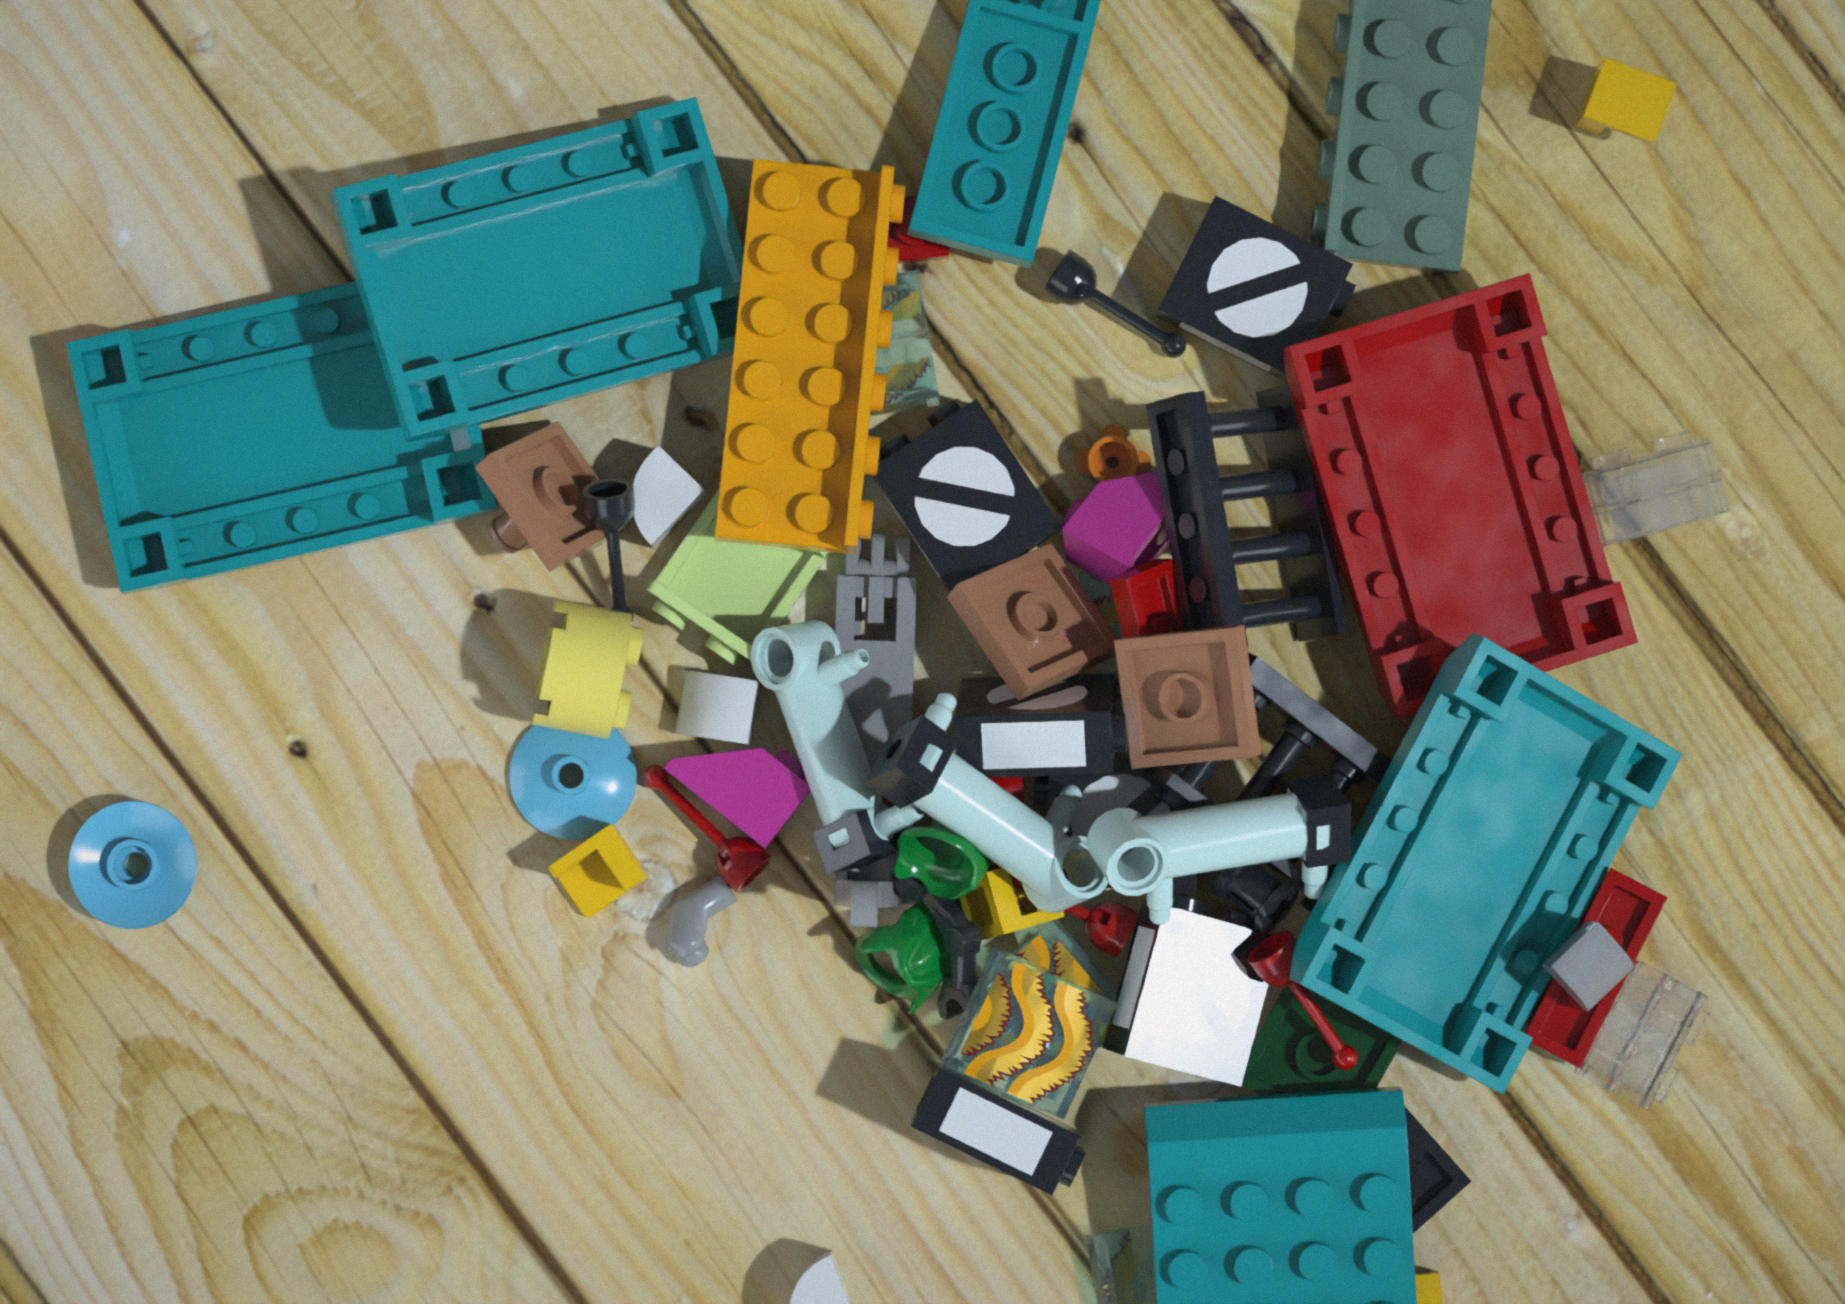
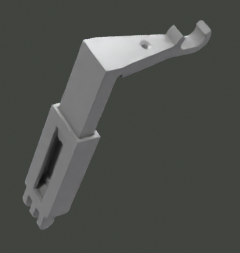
(879, 694)

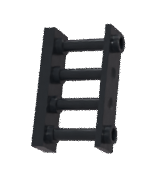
(1198, 525)
(1303, 727)

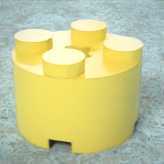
(585, 670)

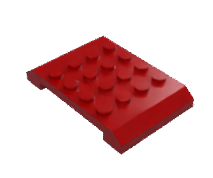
(1455, 489)

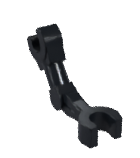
(961, 940)

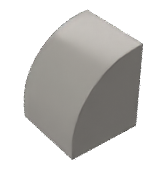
(1589, 964)

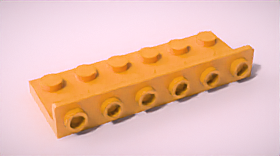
(808, 357)

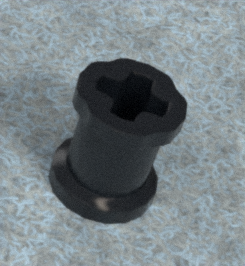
(1256, 894)

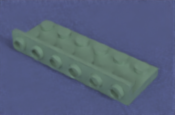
(1402, 132)

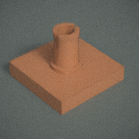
(541, 491)
(1033, 621)
(1187, 697)

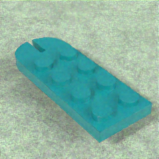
(1003, 126)

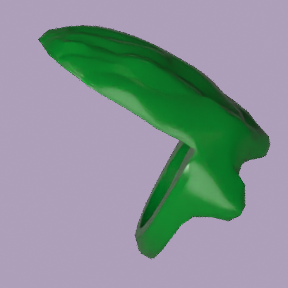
(942, 861)
(916, 954)

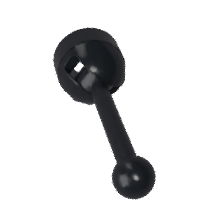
(1076, 282)
(610, 508)

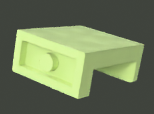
(731, 586)

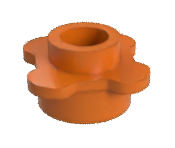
(1112, 443)

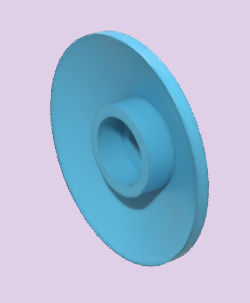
(577, 811)
(100, 870)

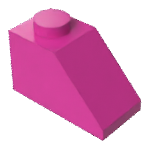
(1116, 526)
(747, 787)

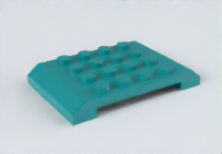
(546, 269)
(258, 441)
(1478, 859)
(1281, 1198)

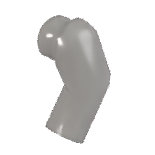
(690, 919)

